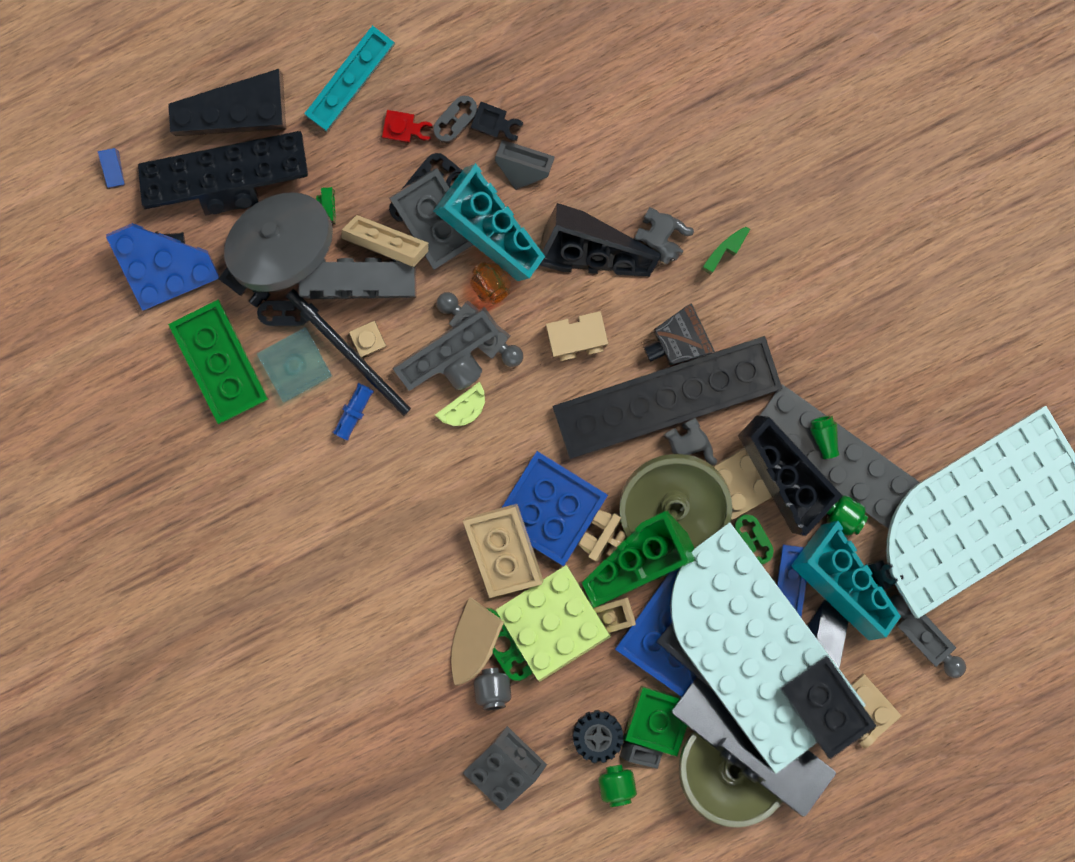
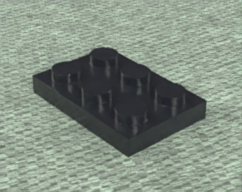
(828, 707)

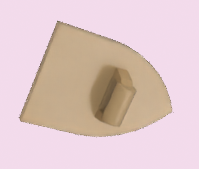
(473, 641)

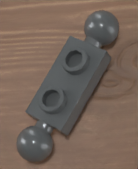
(511, 355)
(928, 639)

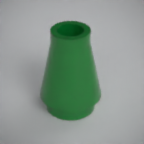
(826, 436)

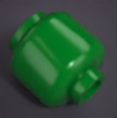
(849, 514)
(617, 786)

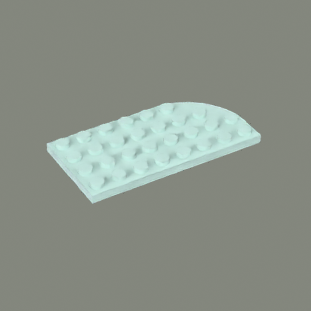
(982, 511)
(745, 642)

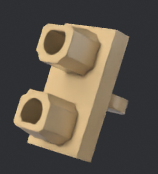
(609, 524)

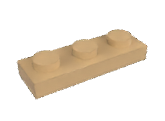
(385, 240)

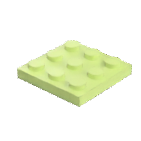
(553, 623)

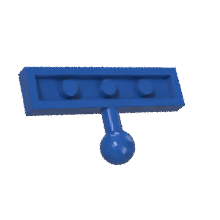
(789, 580)

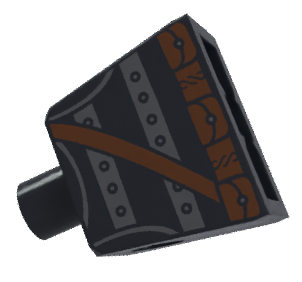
(680, 338)

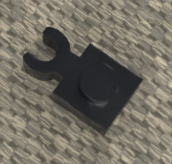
(492, 120)
(882, 575)

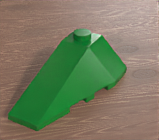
(647, 554)

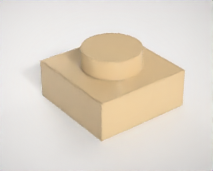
(367, 339)

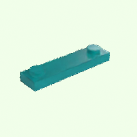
(349, 78)

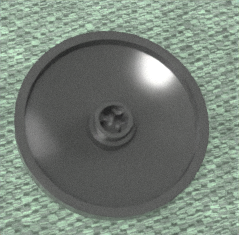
(278, 242)

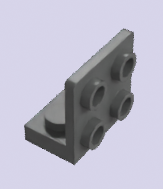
(505, 769)

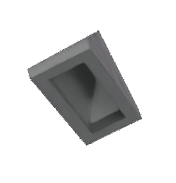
(523, 164)

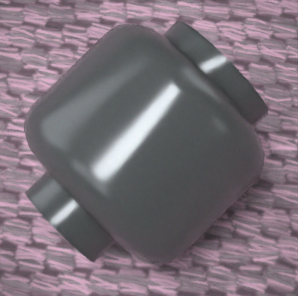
(492, 689)

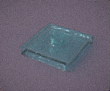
(294, 365)

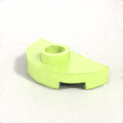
(464, 408)

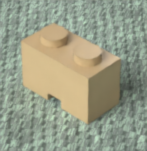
(583, 335)

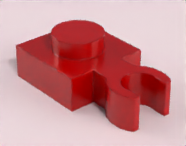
(401, 127)

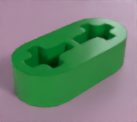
(760, 536)

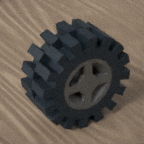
(596, 746)

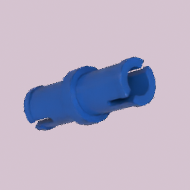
(353, 411)

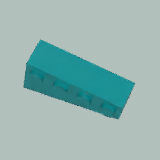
(488, 224)
(845, 582)

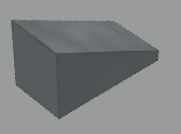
(640, 754)

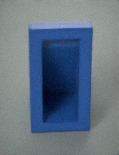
(111, 167)

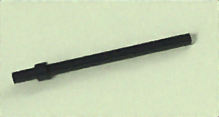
(309, 313)

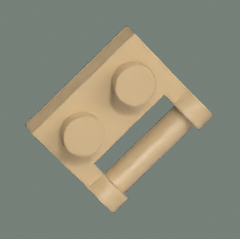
(877, 707)

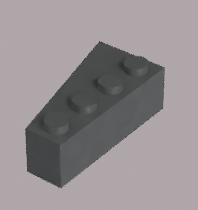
(359, 280)

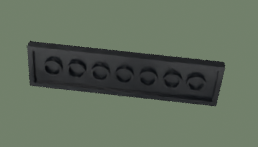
(667, 397)

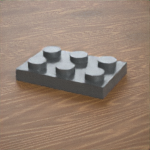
(416, 207)

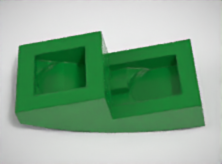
(731, 245)

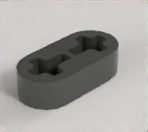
(450, 114)

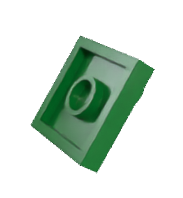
(654, 724)

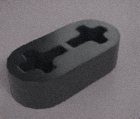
(283, 320)

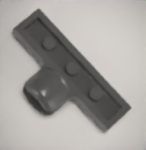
(450, 354)

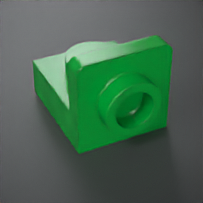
(327, 200)

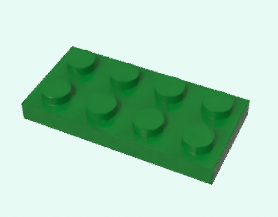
(218, 362)

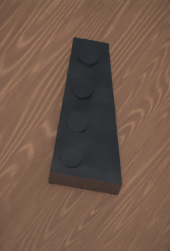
(233, 108)
(790, 477)

